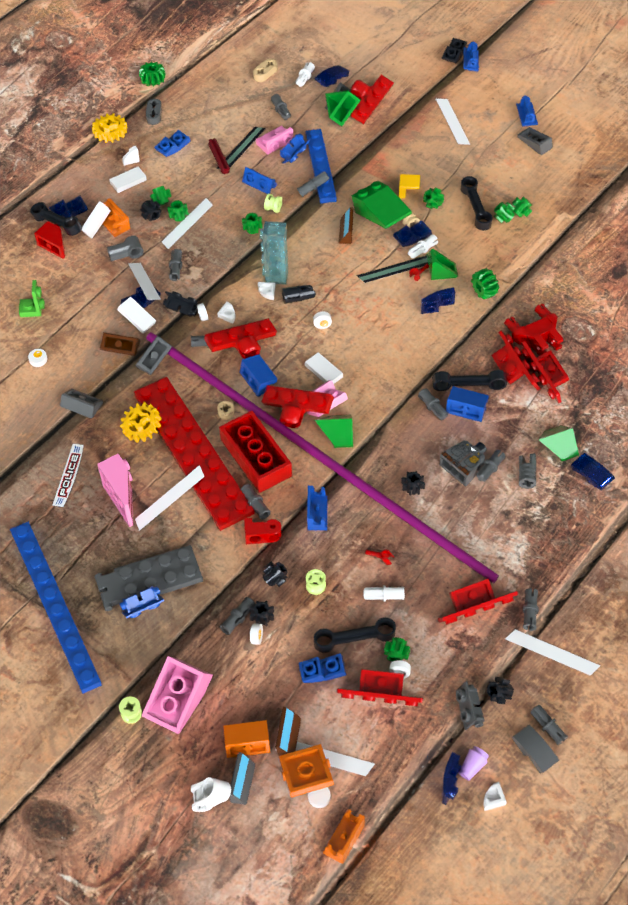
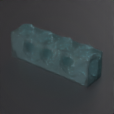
(275, 252)

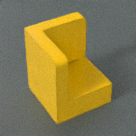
(408, 182)

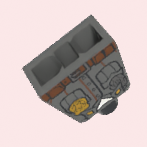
(463, 461)

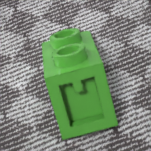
(34, 306)

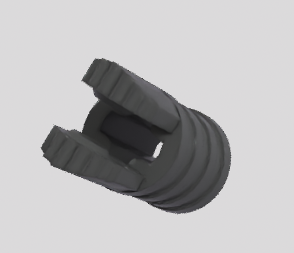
(527, 472)

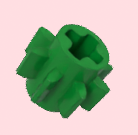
(161, 195)
(433, 198)
(522, 206)
(178, 210)
(504, 212)
(252, 223)
(396, 649)

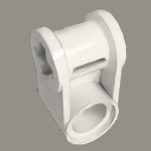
(209, 793)

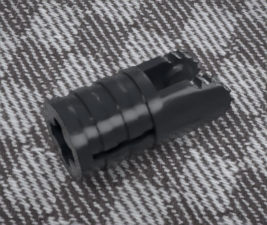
(297, 293)

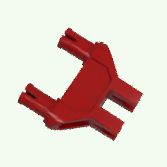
(538, 332)

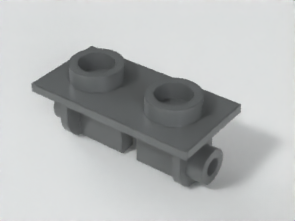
(468, 697)

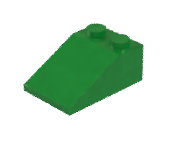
(380, 205)

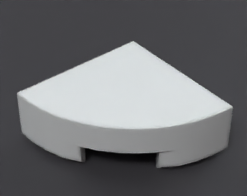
(131, 157)
(267, 289)
(227, 313)
(494, 797)

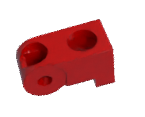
(262, 531)

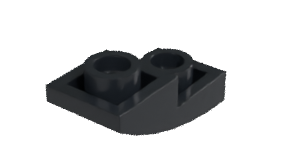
(454, 50)

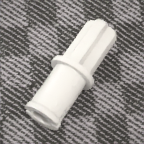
(305, 74)
(423, 246)
(383, 593)

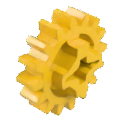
(109, 127)
(140, 422)

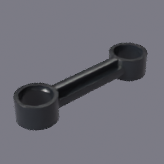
(476, 203)
(71, 224)
(495, 380)
(354, 635)

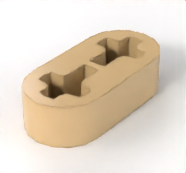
(265, 70)

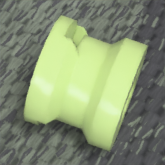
(273, 203)
(318, 577)
(130, 715)

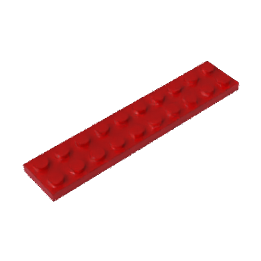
(192, 448)

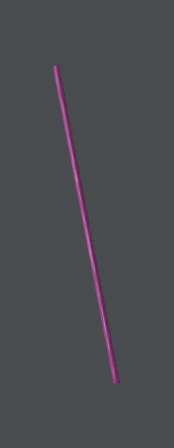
(333, 465)

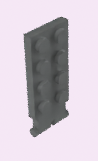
(166, 571)

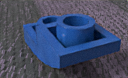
(173, 144)
(321, 670)

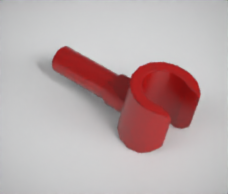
(415, 271)
(383, 555)

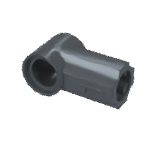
(130, 247)

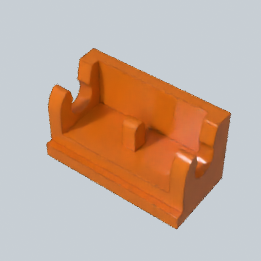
(116, 221)
(246, 738)
(344, 836)

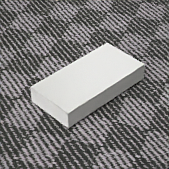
(128, 179)
(95, 220)
(136, 315)
(323, 368)

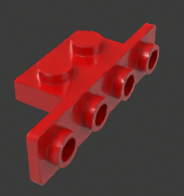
(511, 363)
(549, 369)
(474, 597)
(380, 685)

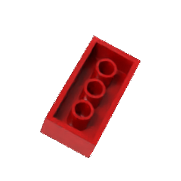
(255, 451)

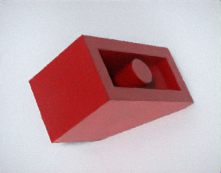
(50, 238)

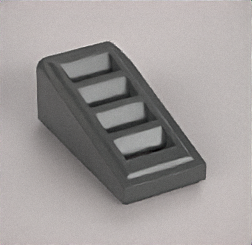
(537, 141)

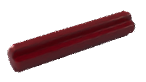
(219, 156)

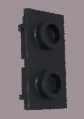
(175, 300)

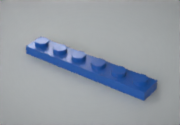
(319, 164)

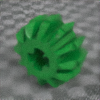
(152, 74)
(485, 283)

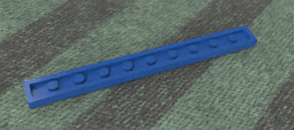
(56, 608)

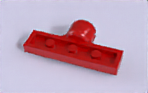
(369, 96)
(241, 337)
(296, 403)

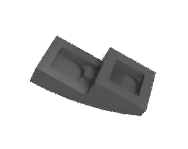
(536, 748)

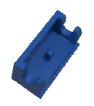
(257, 374)
(467, 404)
(317, 509)

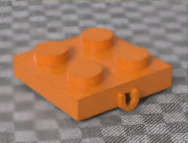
(306, 770)

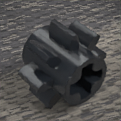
(150, 210)
(413, 483)
(275, 574)
(262, 613)
(500, 690)

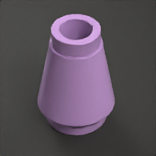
(474, 761)

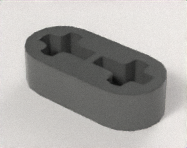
(150, 111)

